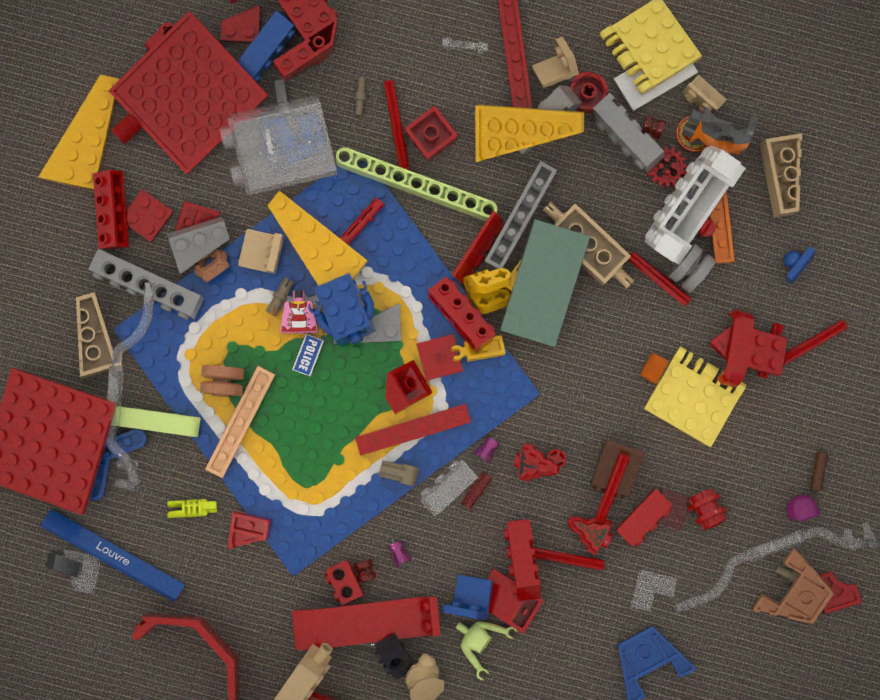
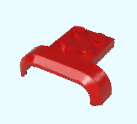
(751, 350)

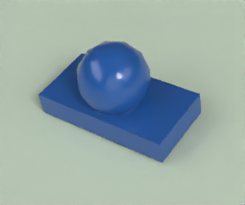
(797, 263)

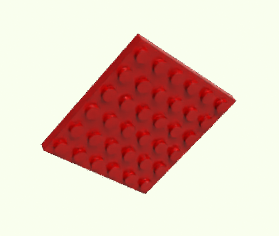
(187, 92)
(52, 439)

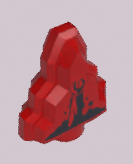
(533, 464)

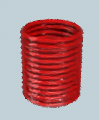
(126, 128)

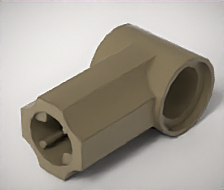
(402, 473)

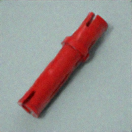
(360, 223)

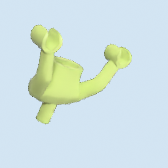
(477, 639)

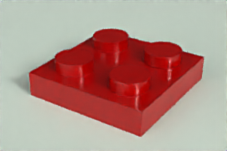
(147, 215)

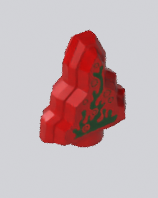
(591, 532)

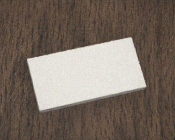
(633, 96)

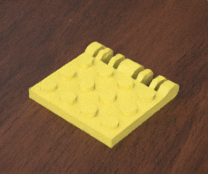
(653, 43)
(693, 400)

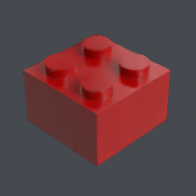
(431, 133)

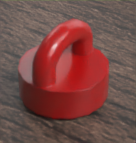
(707, 228)

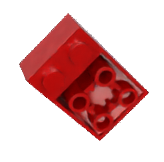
(505, 605)

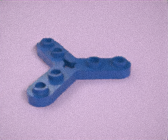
(129, 442)

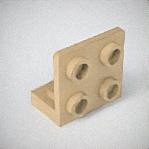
(558, 67)
(703, 95)
(261, 251)

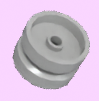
(692, 268)

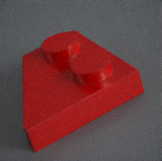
(247, 529)

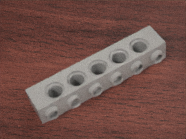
(520, 216)
(103, 261)

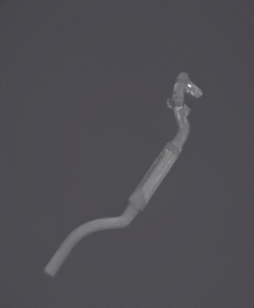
(114, 392)
(775, 546)

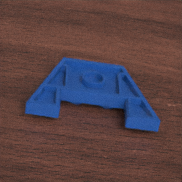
(646, 653)

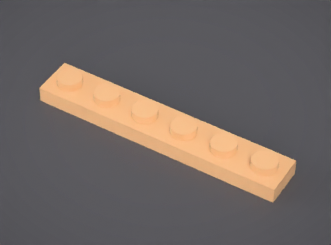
(240, 422)

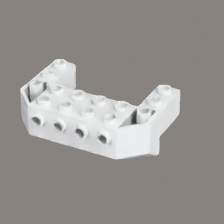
(717, 173)

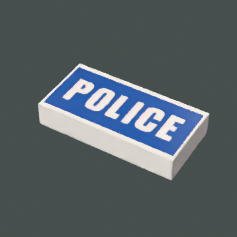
(308, 355)

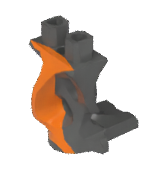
(711, 129)

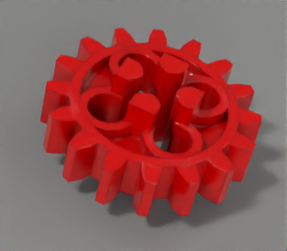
(678, 167)

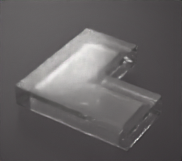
(649, 584)

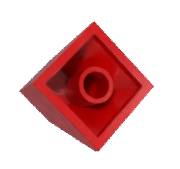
(405, 387)

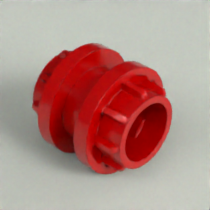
(707, 509)

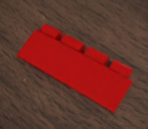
(482, 243)

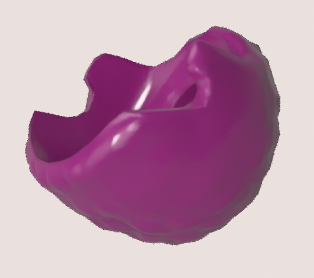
(802, 508)

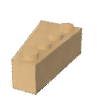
(782, 172)
(93, 339)

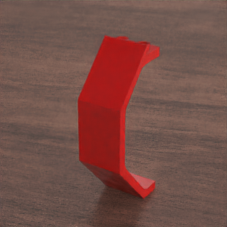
(206, 632)

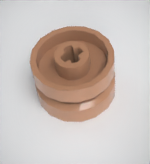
(221, 383)

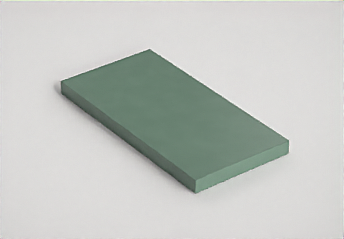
(544, 283)

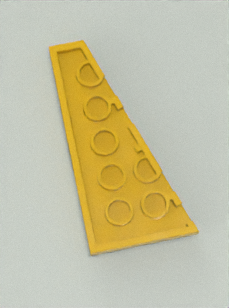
(511, 129)
(84, 141)
(318, 247)

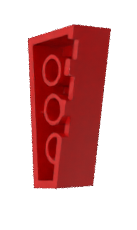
(523, 560)

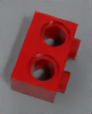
(349, 580)

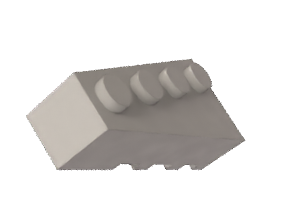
(561, 99)
(627, 134)

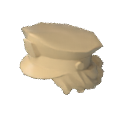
(423, 679)

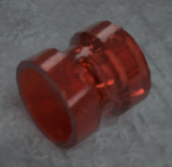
(653, 126)
(367, 574)

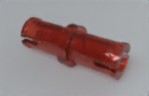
(476, 490)

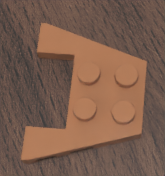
(805, 596)

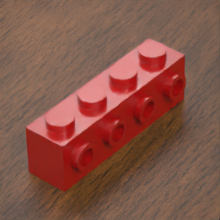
(110, 210)
(461, 314)

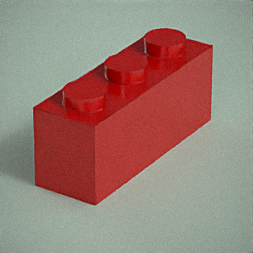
(644, 518)

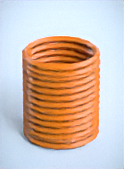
(654, 368)

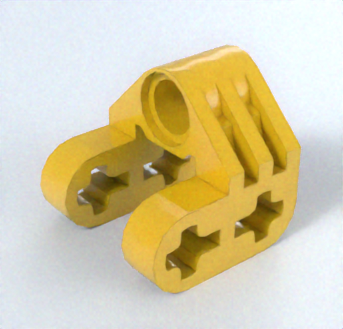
(485, 291)

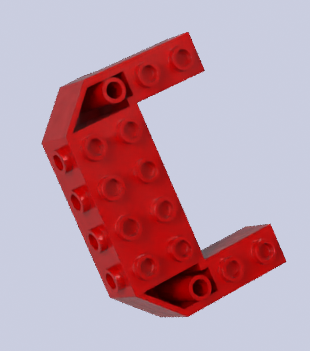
(318, 28)

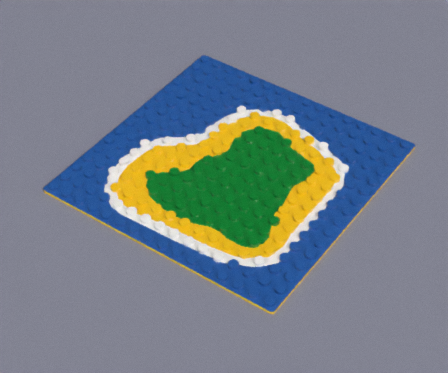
(301, 446)

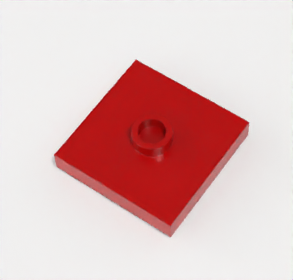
(438, 358)

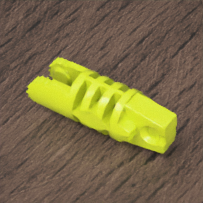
(191, 508)

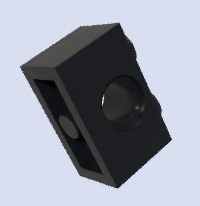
(394, 656)

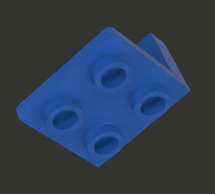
(470, 598)

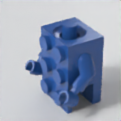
(345, 310)

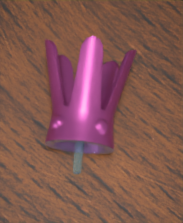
(487, 449)
(398, 553)

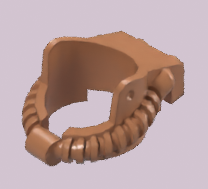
(214, 268)

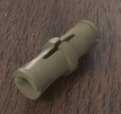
(279, 296)

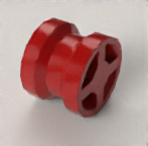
(558, 458)

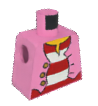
(297, 317)

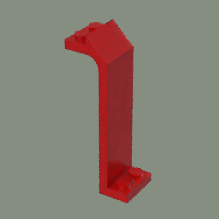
(366, 622)

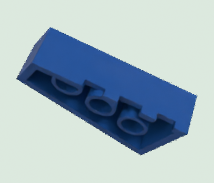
(268, 45)

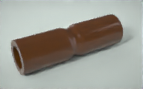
(818, 474)

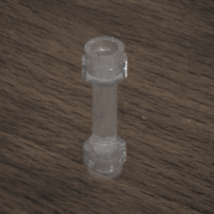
(481, 47)

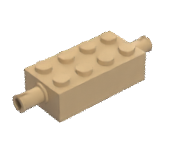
(603, 254)
(307, 674)

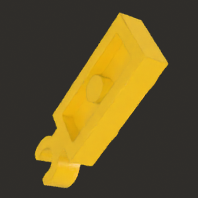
(493, 349)

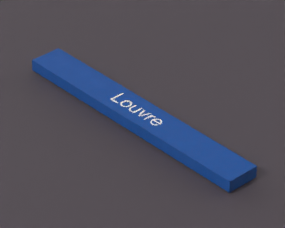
(112, 555)

